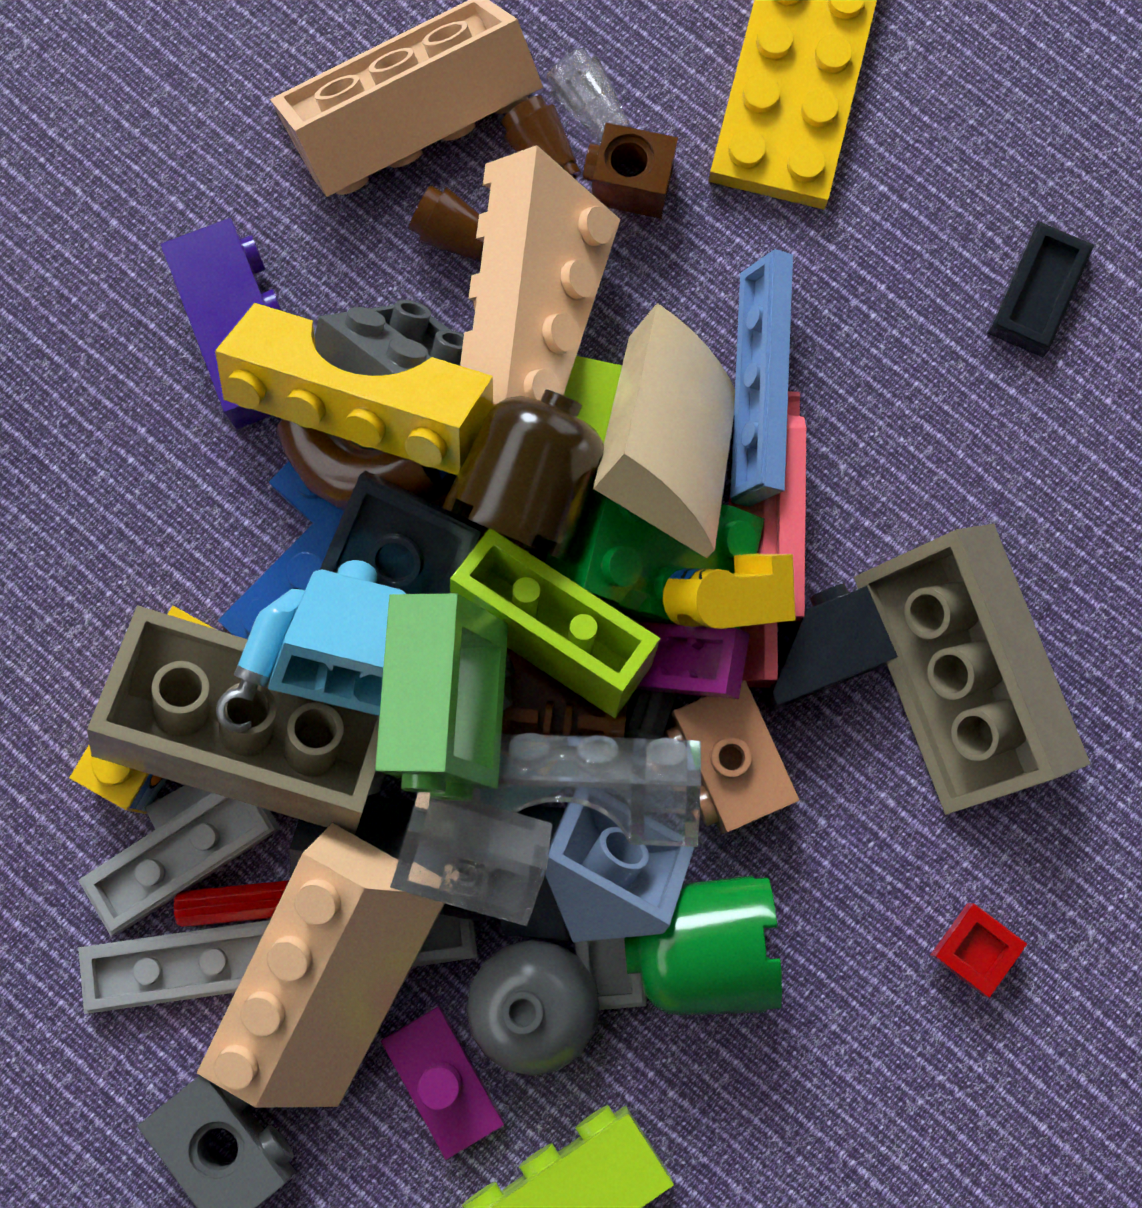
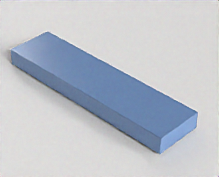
(762, 380)

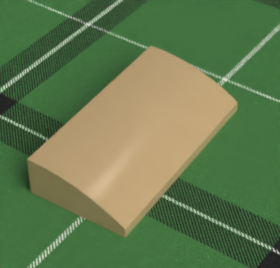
(669, 432)

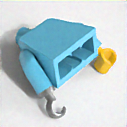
(319, 643)

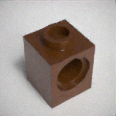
(647, 150)

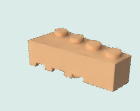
(536, 274)

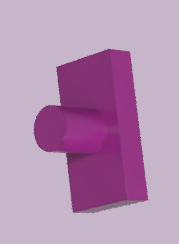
(696, 660)
(443, 1082)

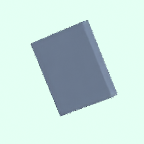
(608, 884)

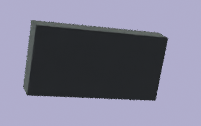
(1040, 289)

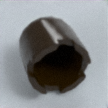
(530, 471)

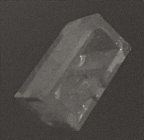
(473, 857)

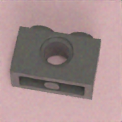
(181, 1139)

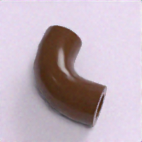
(333, 465)

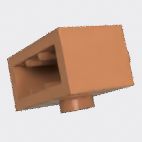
(738, 760)

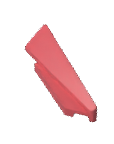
(781, 534)

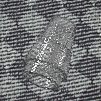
(586, 92)

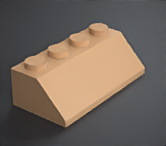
(408, 94)
(320, 978)

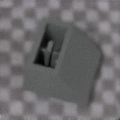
(385, 339)

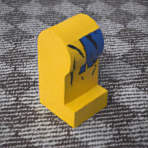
(715, 598)

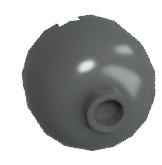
(533, 1007)

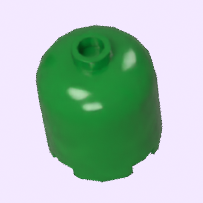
(712, 951)

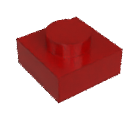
(978, 949)

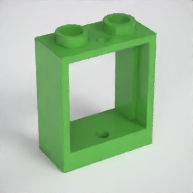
(442, 695)

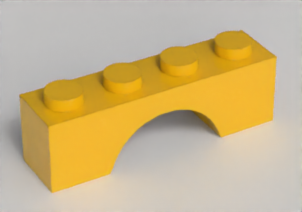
(413, 414)

